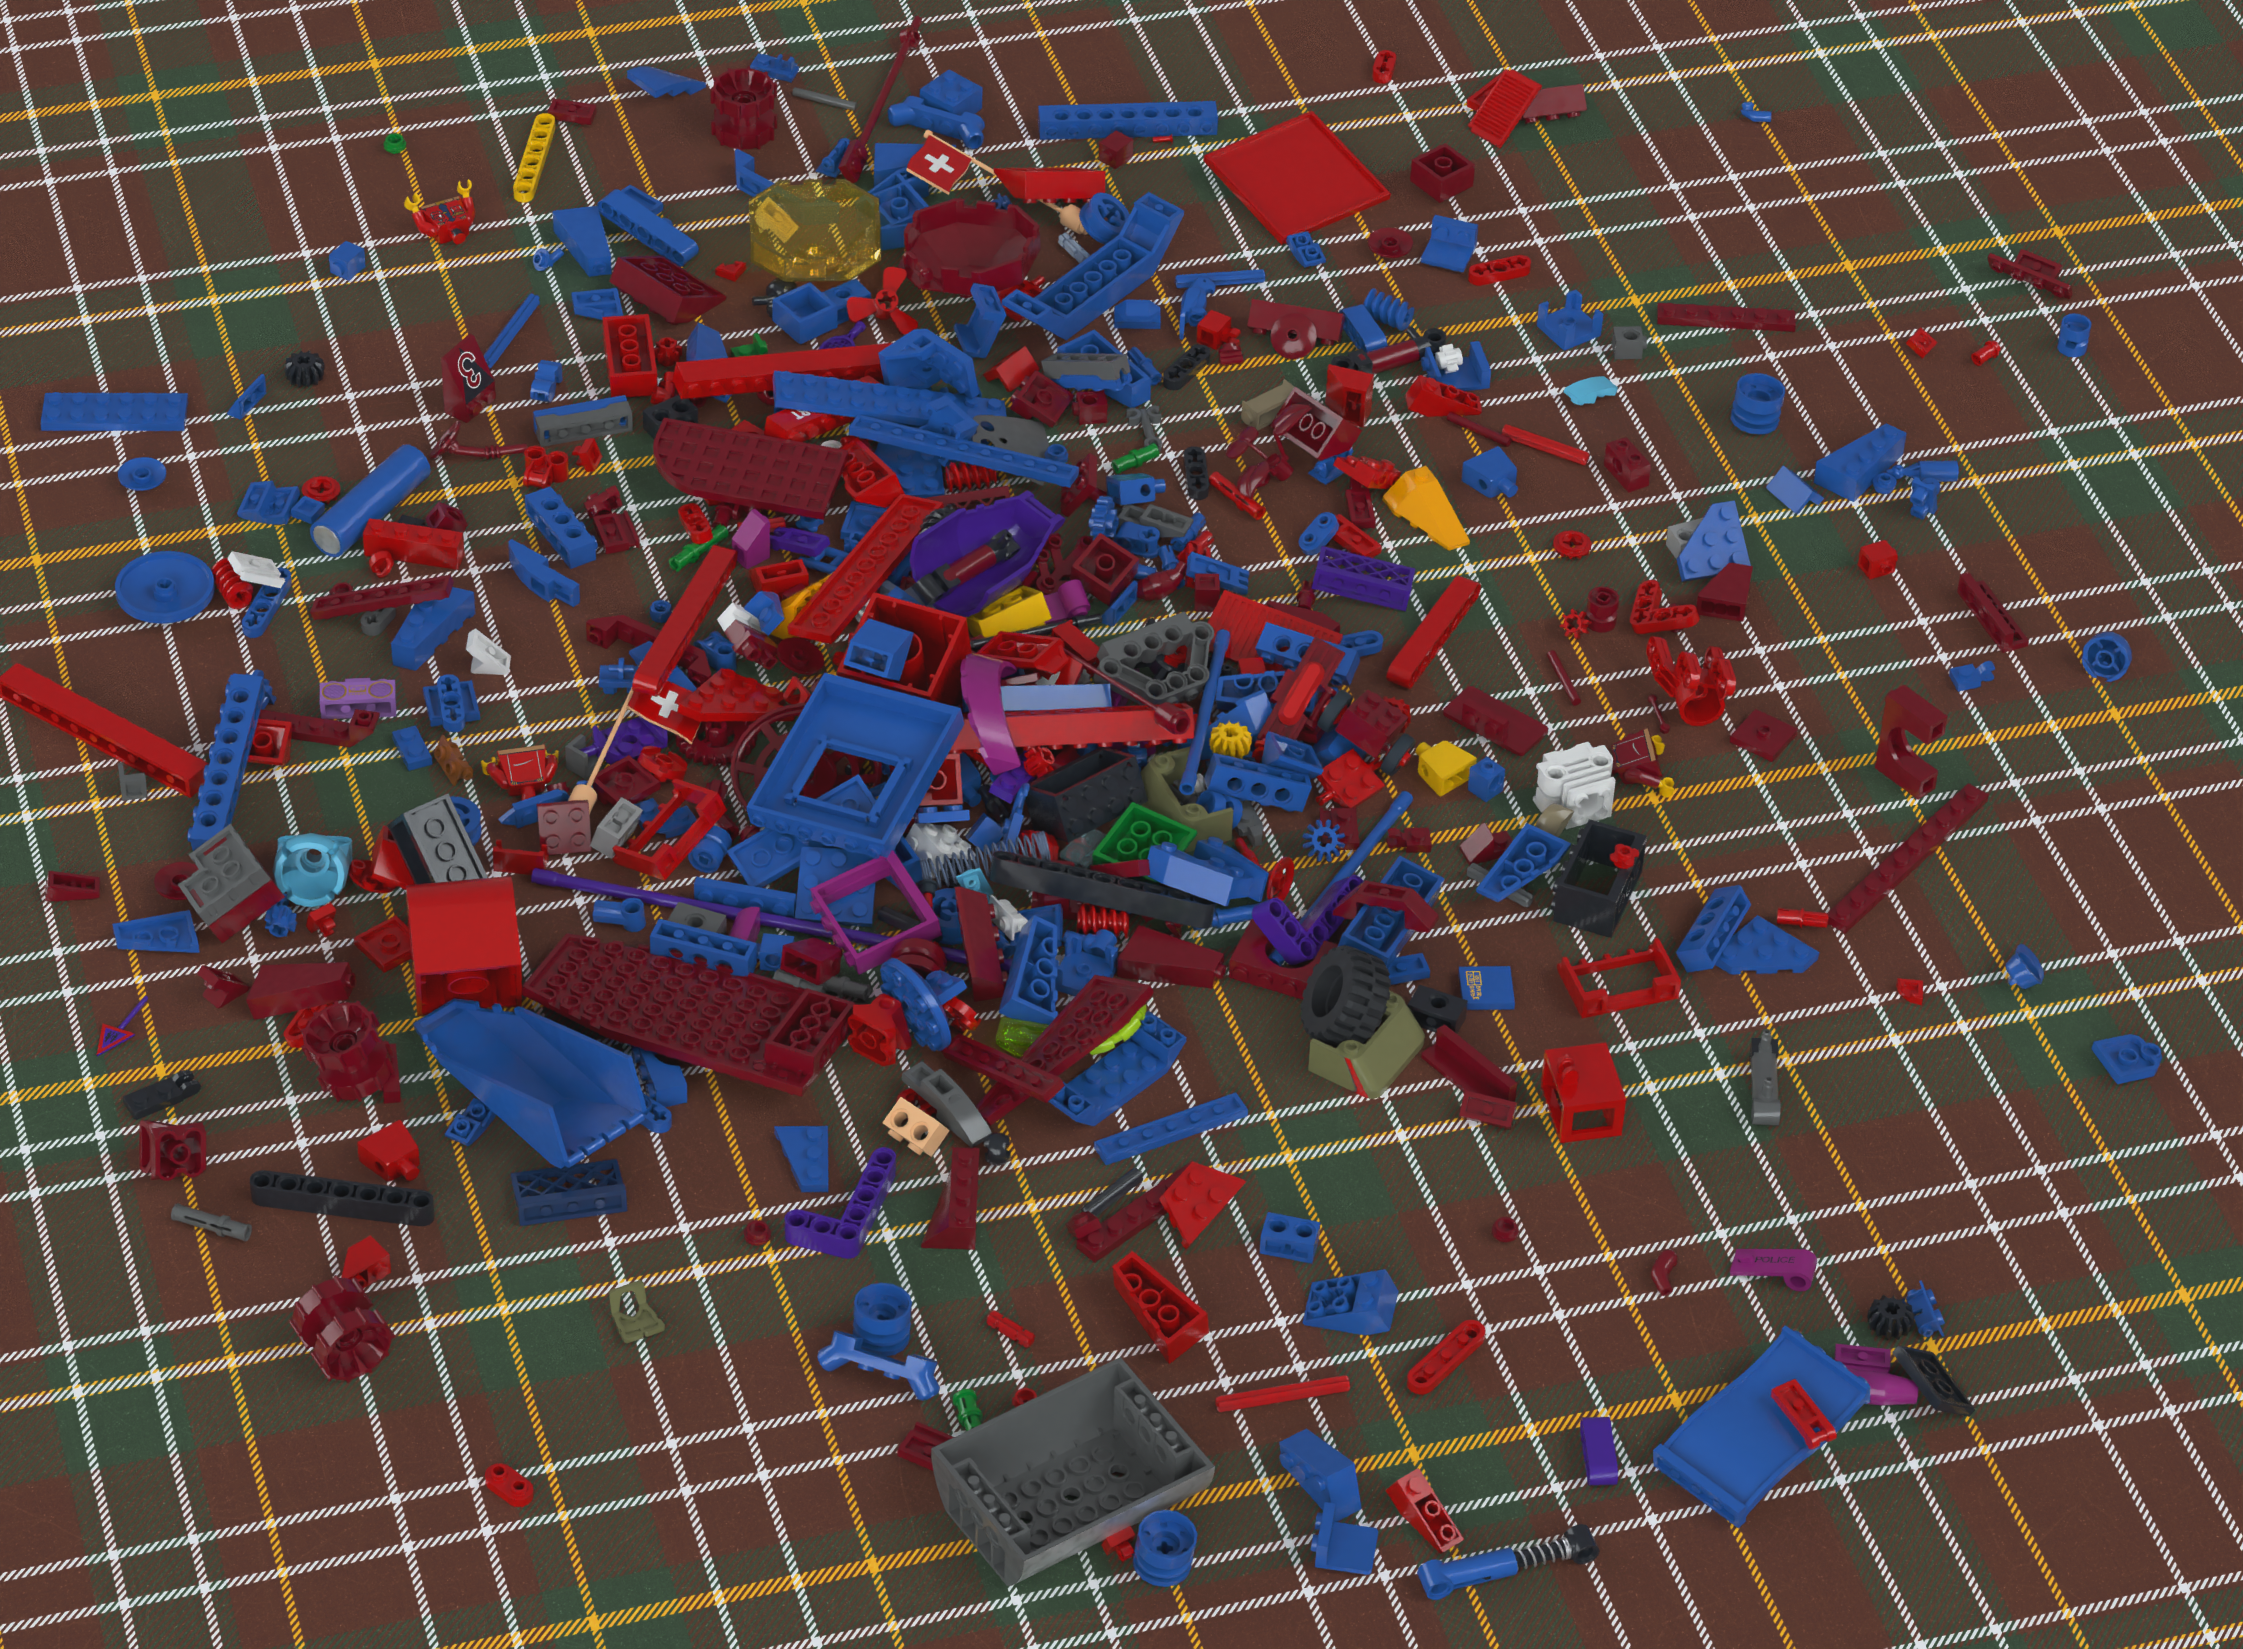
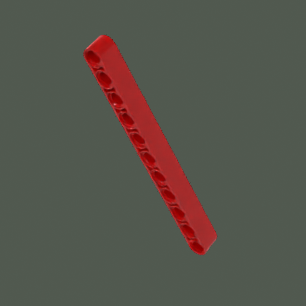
(684, 621)

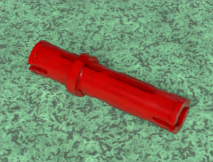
(1220, 483)

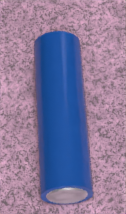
(370, 499)

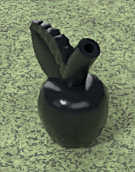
(774, 289)

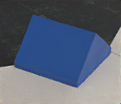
(1332, 746)
(1290, 755)

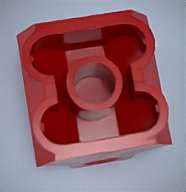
(879, 1030)

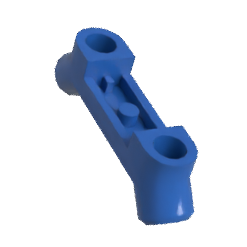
(915, 113)
(847, 1348)

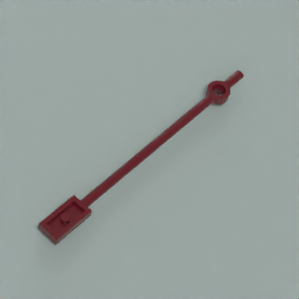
(856, 153)

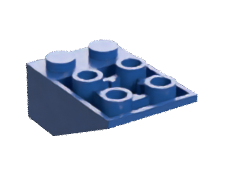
(1353, 1303)

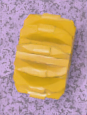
(1230, 740)

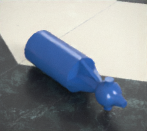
(1940, 470)

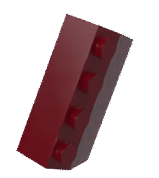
(664, 288)

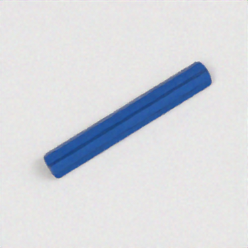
(1223, 278)

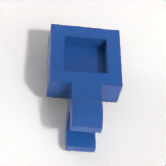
(1968, 677)

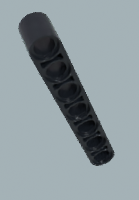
(342, 1198)

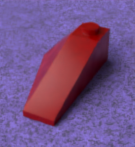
(868, 477)

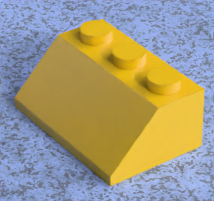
(1012, 612)

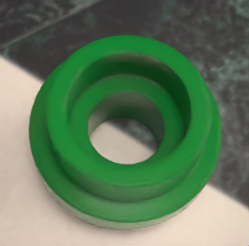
(394, 143)

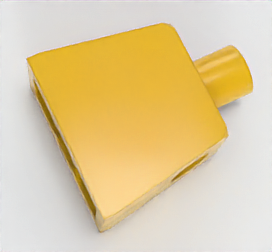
(1444, 766)

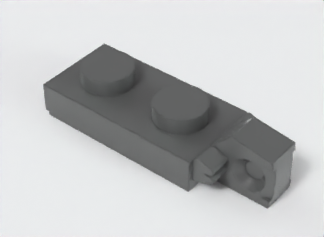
(1250, 824)

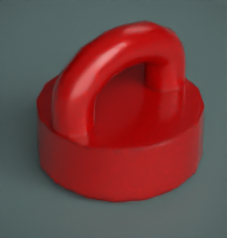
(381, 563)

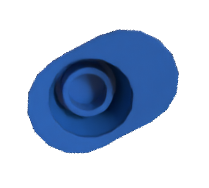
(2024, 968)

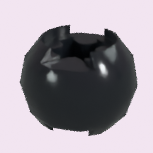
(997, 1148)

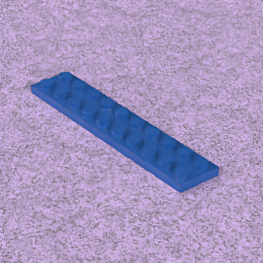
(870, 399)

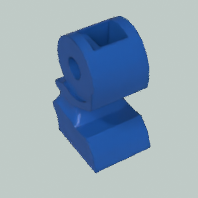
(545, 381)

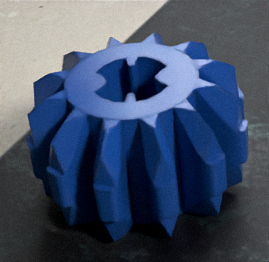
(1329, 847)

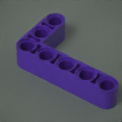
(1302, 941)
(846, 1236)

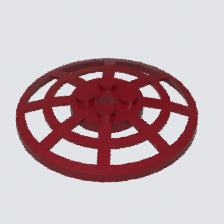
(824, 773)

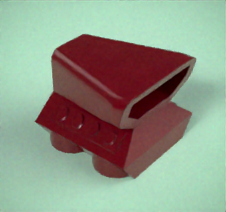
(172, 1149)

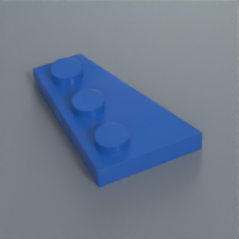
(158, 933)
(807, 1154)

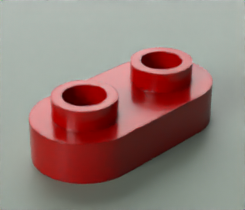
(505, 1482)

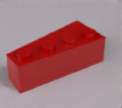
(1160, 1307)

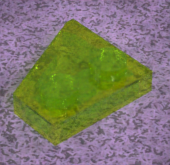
(1018, 1035)

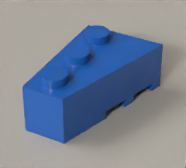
(1322, 1472)

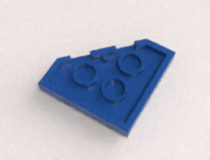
(1713, 544)
(1766, 950)

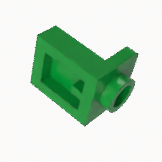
(758, 347)

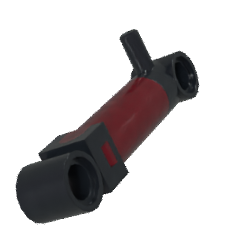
(1393, 355)
(949, 577)

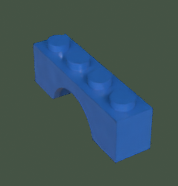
(664, 1081)

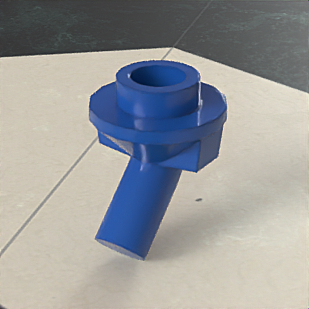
(543, 259)

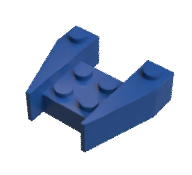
(898, 200)
(1211, 873)

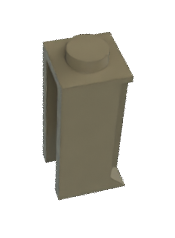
(1263, 409)

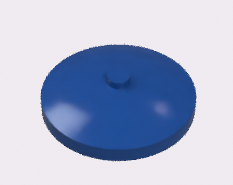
(164, 587)

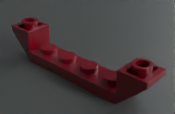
(607, 630)
(326, 730)

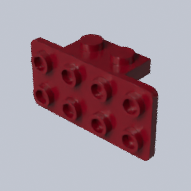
(1495, 721)

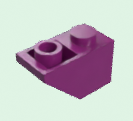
(752, 540)

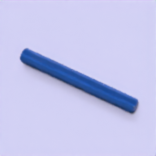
(511, 329)

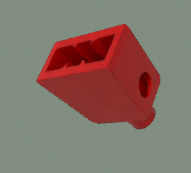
(390, 1153)

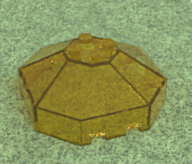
(814, 230)

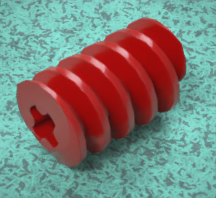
(968, 475)
(233, 589)
(1102, 920)

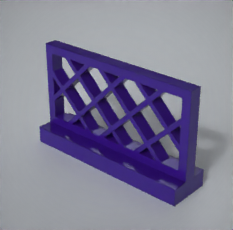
(1368, 588)

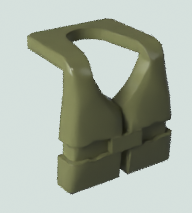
(643, 1323)

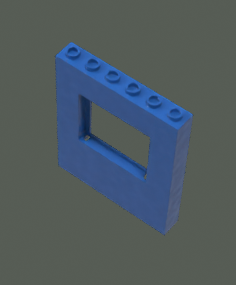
(870, 725)

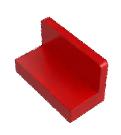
(1013, 369)

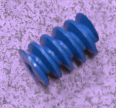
(1389, 312)

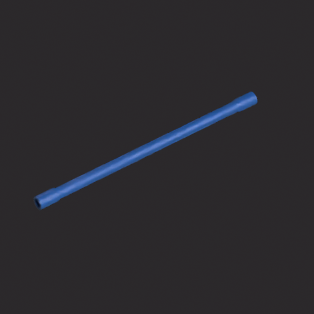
(1189, 776)
(1396, 809)

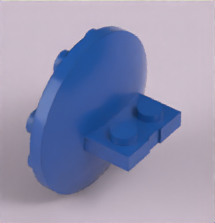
(922, 1000)

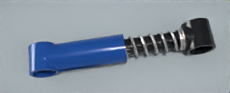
(1441, 1578)

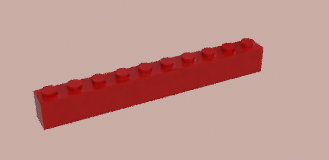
(755, 372)
(103, 729)

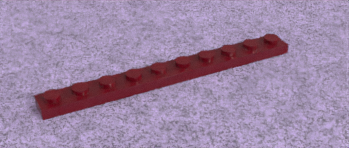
(1906, 858)

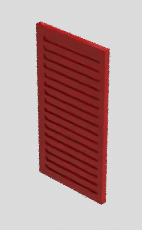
(1246, 621)

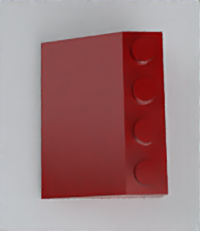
(1052, 183)

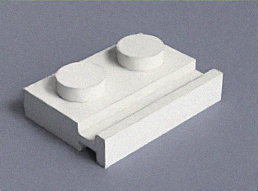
(256, 569)

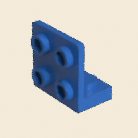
(1450, 243)

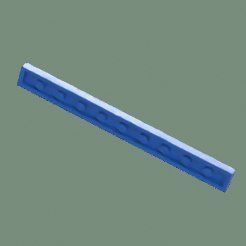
(964, 451)

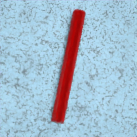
(1282, 1393)

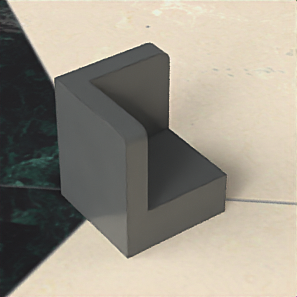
(578, 761)
(132, 785)

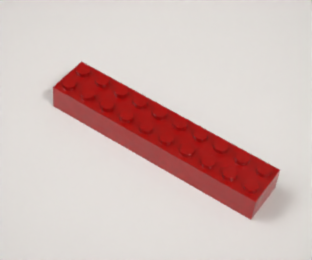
(1080, 727)

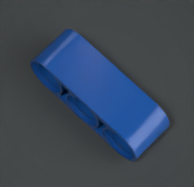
(1363, 329)

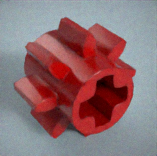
(667, 351)
(1581, 621)
(1038, 761)

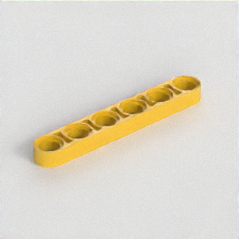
(530, 157)

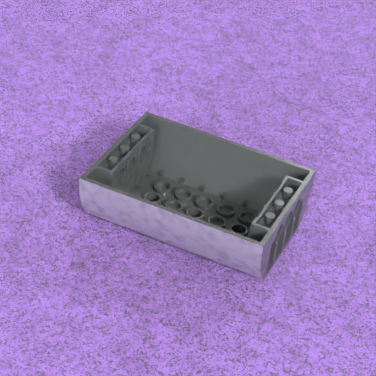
(1061, 1448)

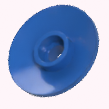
(142, 473)

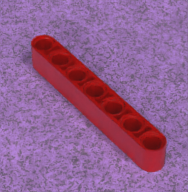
(1433, 632)

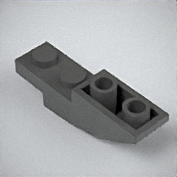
(950, 1101)

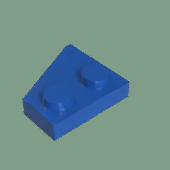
(597, 303)

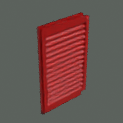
(1504, 107)

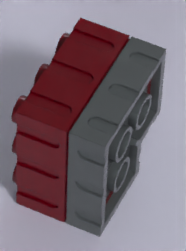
(229, 885)

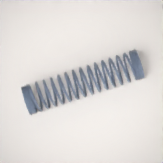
(926, 869)

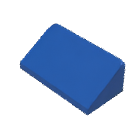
(248, 398)
(1120, 605)

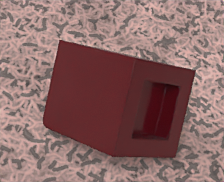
(1206, 592)

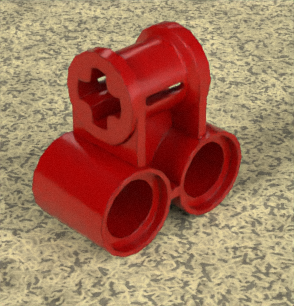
(544, 468)

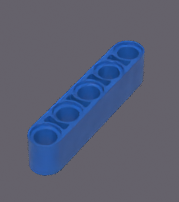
(648, 227)

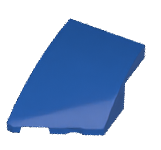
(659, 82)

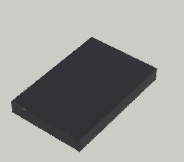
(1934, 1381)

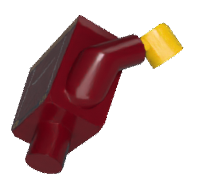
(1639, 763)

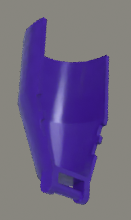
(968, 529)

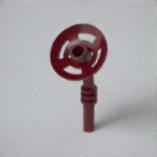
(449, 443)

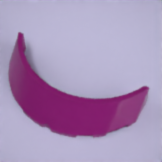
(982, 693)

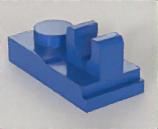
(776, 67)

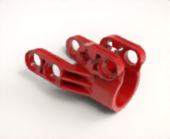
(1695, 689)

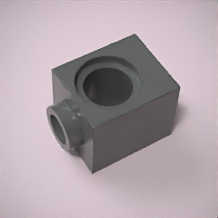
(1628, 342)

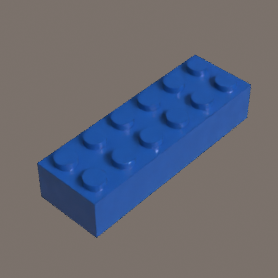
(1383, 930)

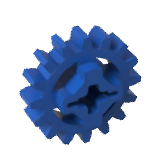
(1104, 518)

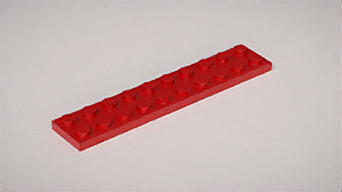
(863, 570)

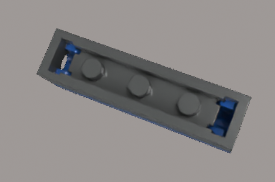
(1088, 371)
(582, 421)

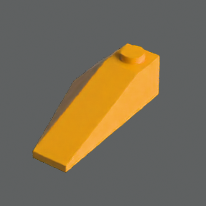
(1425, 505)
(793, 605)

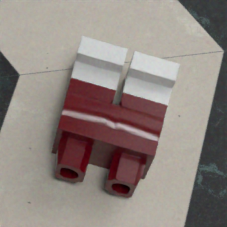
(746, 635)

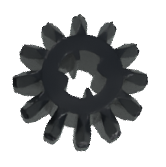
(304, 369)
(1890, 1317)

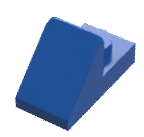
(767, 609)

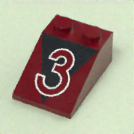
(466, 380)

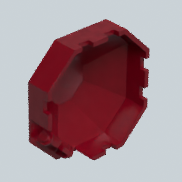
(967, 244)

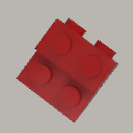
(1369, 471)

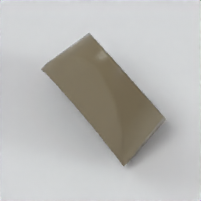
(1554, 819)

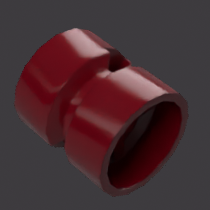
(1602, 609)

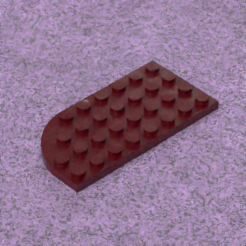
(748, 468)

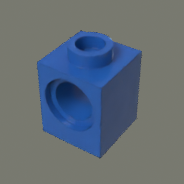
(1486, 779)
(771, 950)

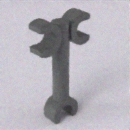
(1146, 417)

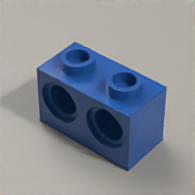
(1289, 1237)

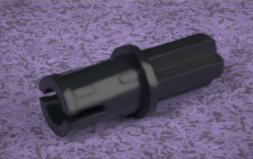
(993, 804)

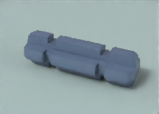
(1073, 247)

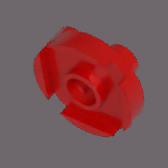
(662, 765)
(961, 1015)

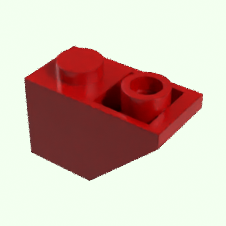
(366, 1262)

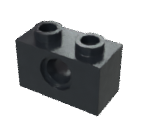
(1437, 1008)

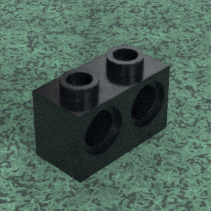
(672, 408)

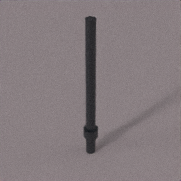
(1079, 621)

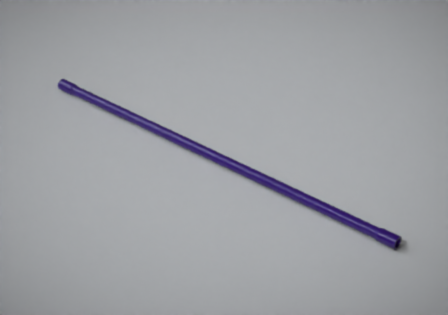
(553, 879)

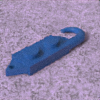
(525, 811)

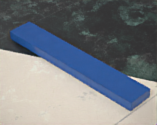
(1170, 1128)

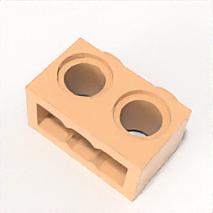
(917, 1124)

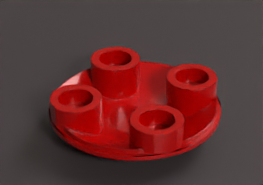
(360, 873)

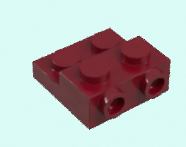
(1040, 399)
(625, 780)

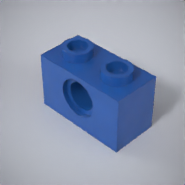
(841, 294)

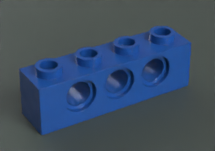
(561, 527)
(1276, 637)
(1224, 767)
(1713, 928)
(705, 944)

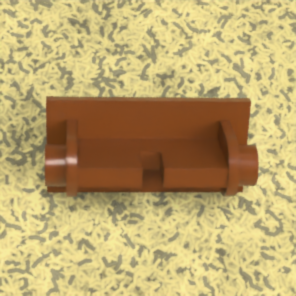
(452, 761)

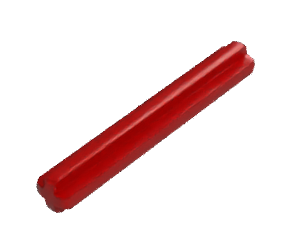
(1546, 445)

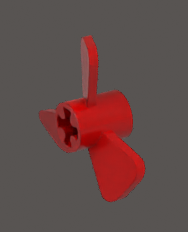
(861, 308)

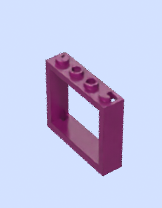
(857, 879)

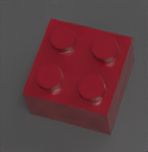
(1442, 172)
(1105, 569)

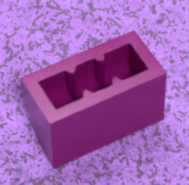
(746, 924)

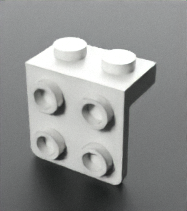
(936, 840)

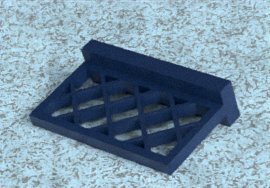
(572, 1202)

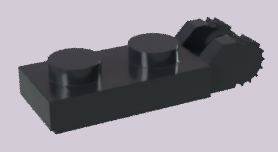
(161, 1094)

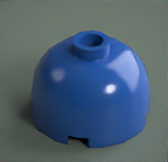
(2107, 656)

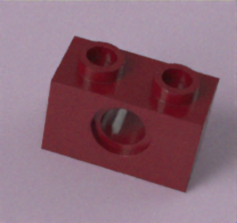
(1627, 464)

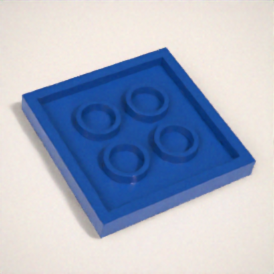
(823, 864)

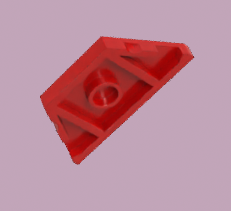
(1198, 1198)

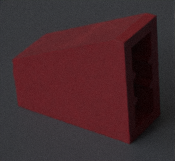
(1726, 593)

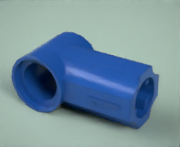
(628, 913)

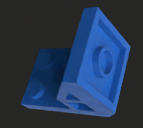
(923, 360)

